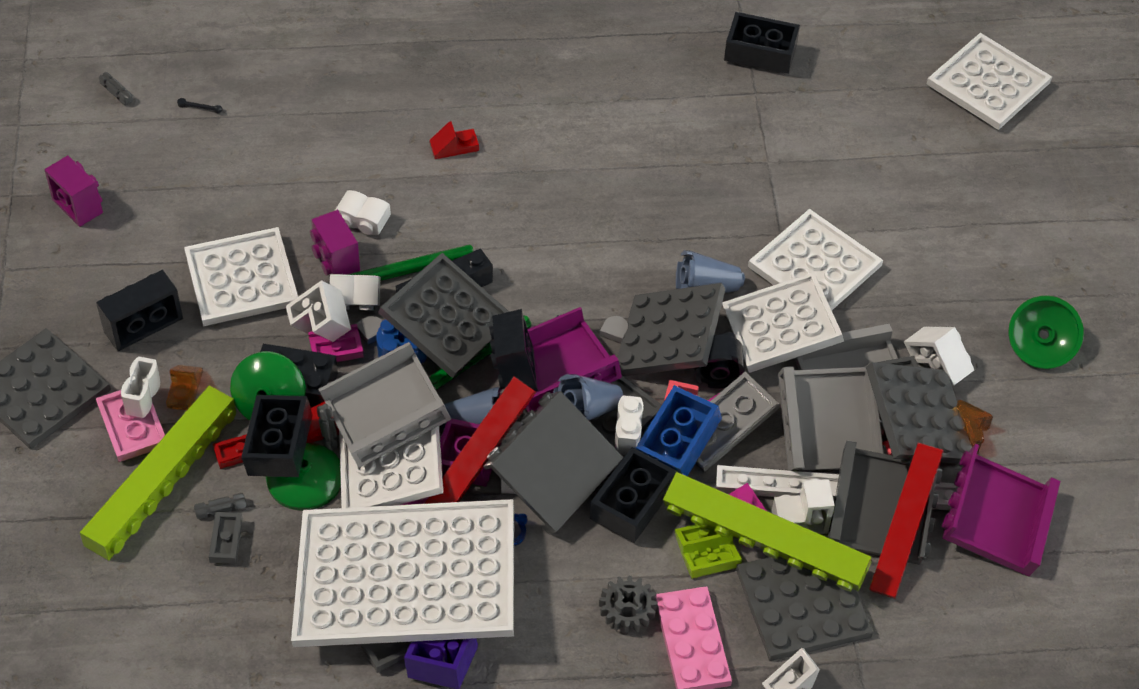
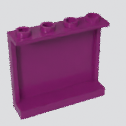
(568, 347)
(1000, 513)

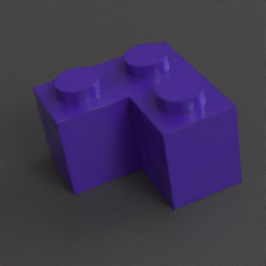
(440, 662)

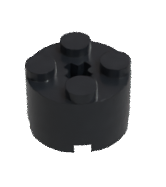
(724, 362)

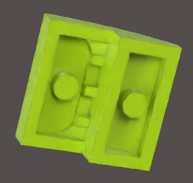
(706, 550)

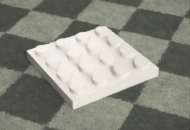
(989, 81)
(820, 248)
(240, 276)
(782, 322)
(394, 478)

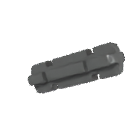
(115, 88)
(327, 427)
(222, 504)

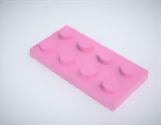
(693, 639)

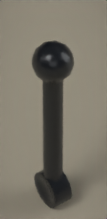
(182, 103)

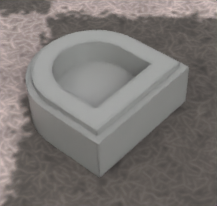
(368, 328)
(614, 328)

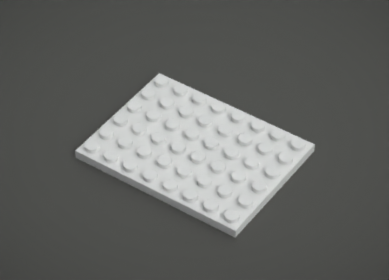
(405, 573)

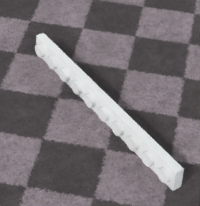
(783, 482)

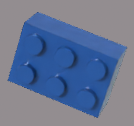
(680, 430)

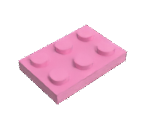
(129, 434)

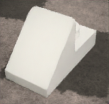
(794, 674)

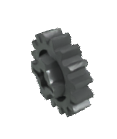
(628, 604)

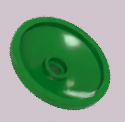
(1049, 315)
(264, 372)
(316, 483)

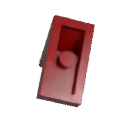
(451, 143)

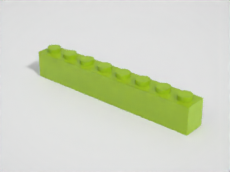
(158, 473)
(767, 531)

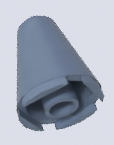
(703, 270)
(590, 395)
(473, 407)

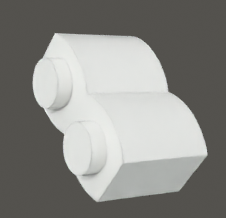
(364, 212)
(358, 290)
(140, 387)
(628, 423)

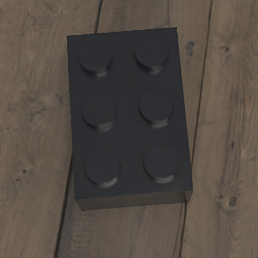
(761, 42)
(139, 310)
(512, 349)
(316, 367)
(277, 436)
(632, 494)

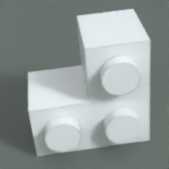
(320, 311)
(942, 350)
(810, 509)

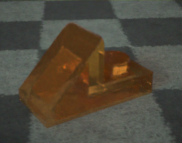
(183, 386)
(975, 422)

